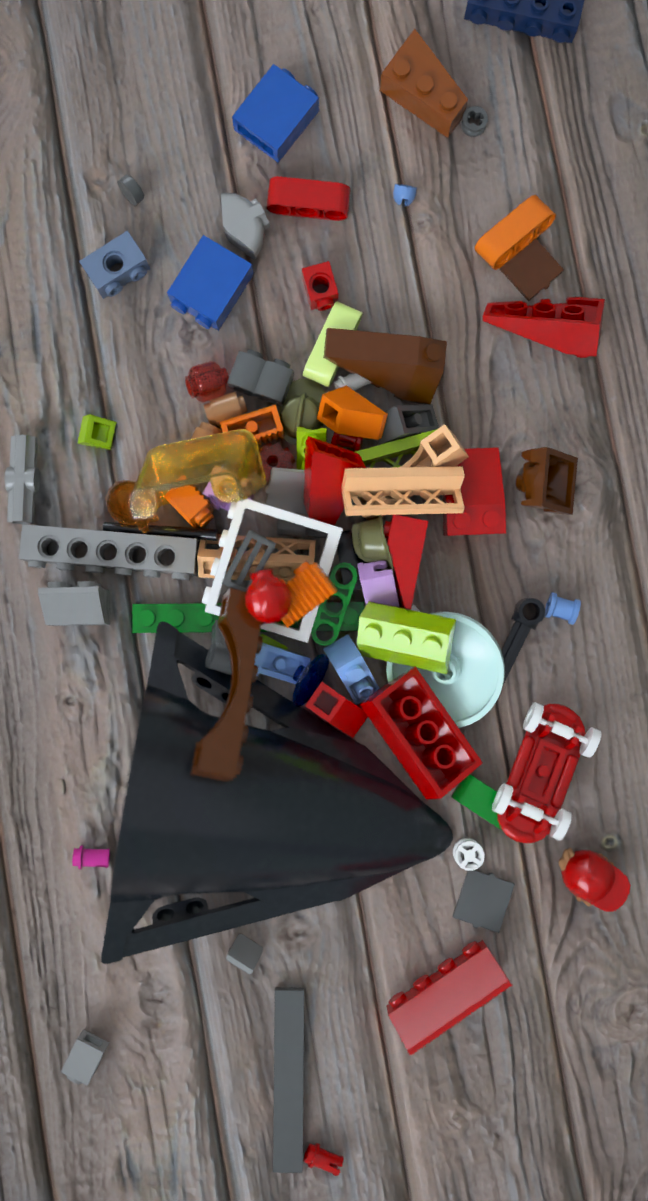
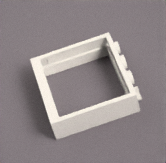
(228, 541)

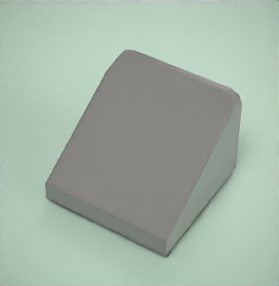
(244, 953)

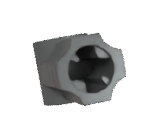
(218, 654)

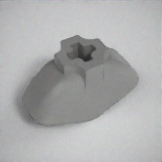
(244, 223)

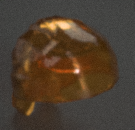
(119, 506)

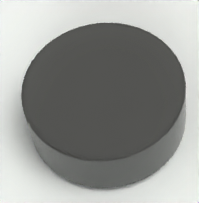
(130, 189)

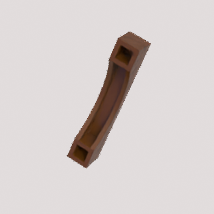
(219, 750)

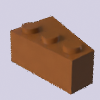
(424, 86)

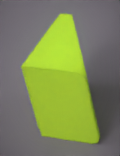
(96, 432)

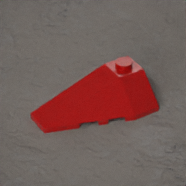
(565, 327)

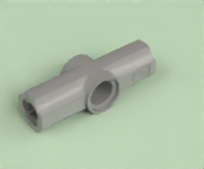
(22, 479)

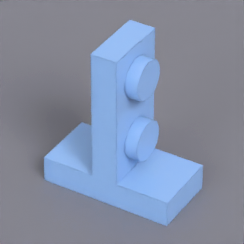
(279, 662)

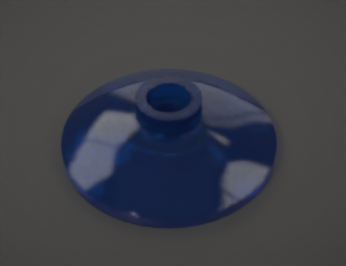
(308, 679)

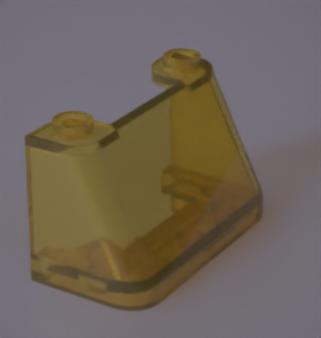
(224, 459)

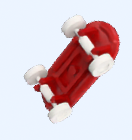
(541, 774)

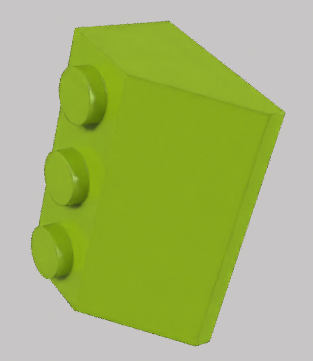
(406, 637)

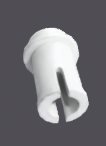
(353, 381)

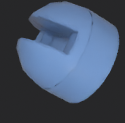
(404, 192)

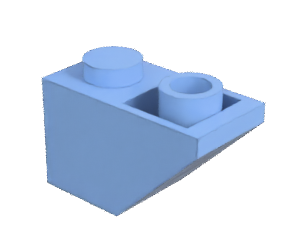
(351, 669)

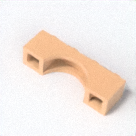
(436, 450)

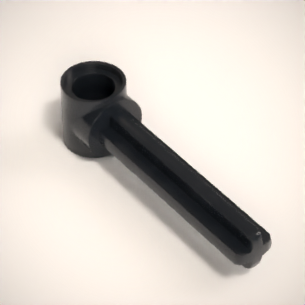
(520, 631)

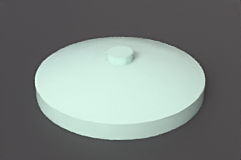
(473, 673)

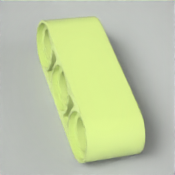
(317, 367)

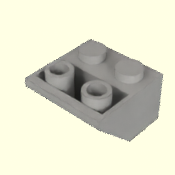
(75, 605)

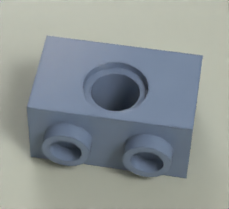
(119, 250)

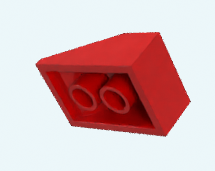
(481, 495)
(405, 543)

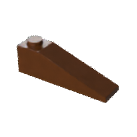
(396, 362)

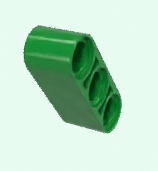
(335, 619)
(477, 798)

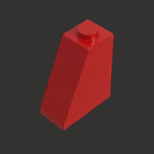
(324, 478)

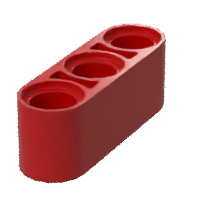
(308, 198)

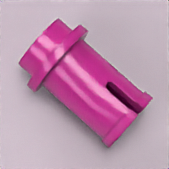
(90, 857)

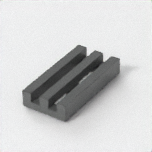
(260, 540)

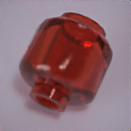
(206, 381)

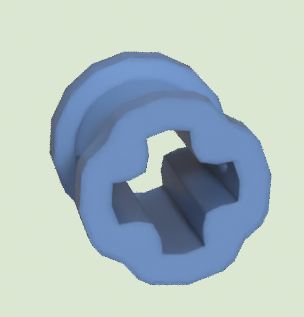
(562, 608)

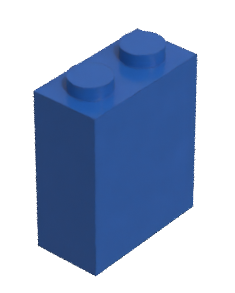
(276, 112)
(210, 283)

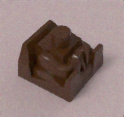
(548, 480)

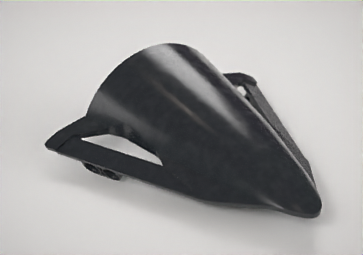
(293, 829)

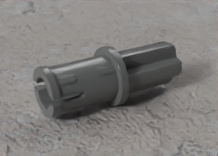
(292, 529)

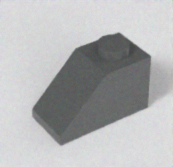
(408, 421)

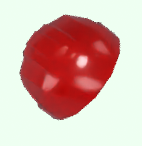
(267, 597)

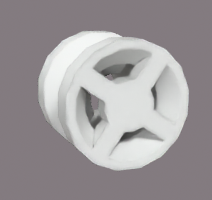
(472, 857)

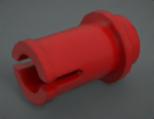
(323, 1159)

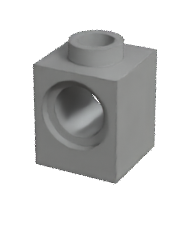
(84, 1058)

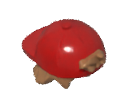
(594, 879)

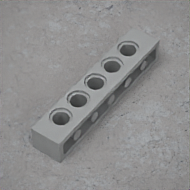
(37, 538)

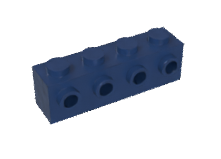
(542, 18)

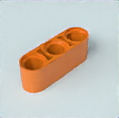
(515, 232)

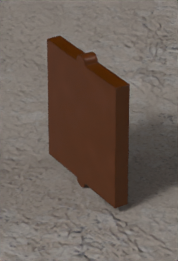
(532, 270)

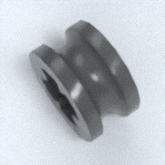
(476, 113)

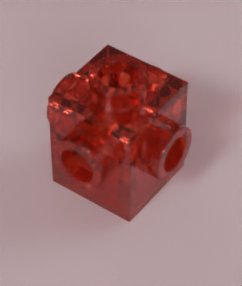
(275, 454)

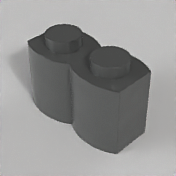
(260, 377)

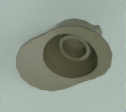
(301, 408)
(370, 542)

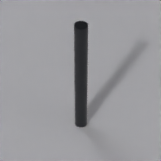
(185, 532)

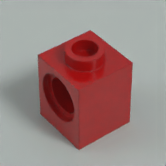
(316, 275)

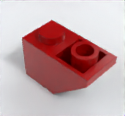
(336, 709)

